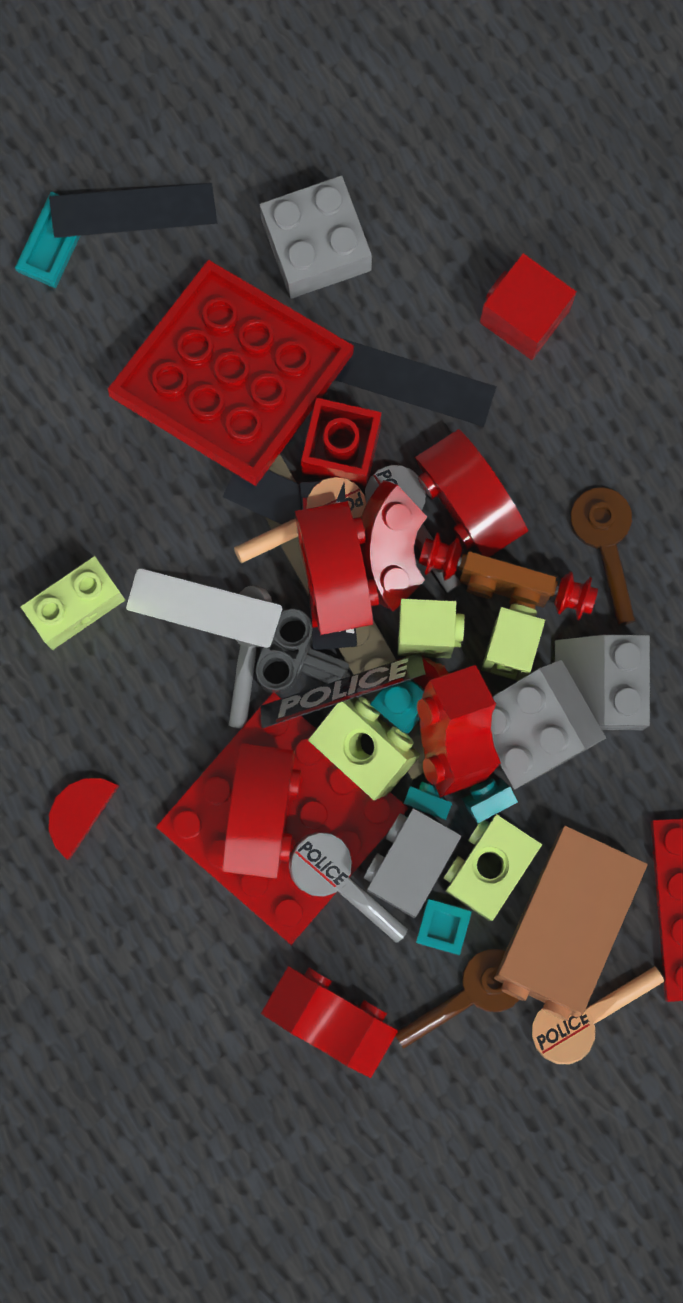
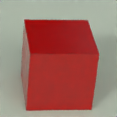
(526, 306)
(341, 442)

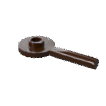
(602, 521)
(479, 990)

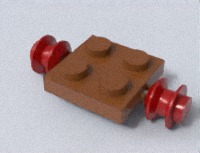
(518, 583)

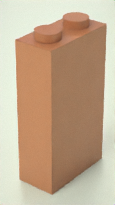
(570, 924)

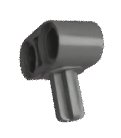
(298, 657)

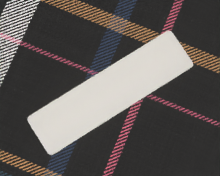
(204, 608)

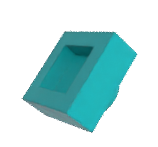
(399, 704)
(489, 799)
(428, 801)
(443, 927)

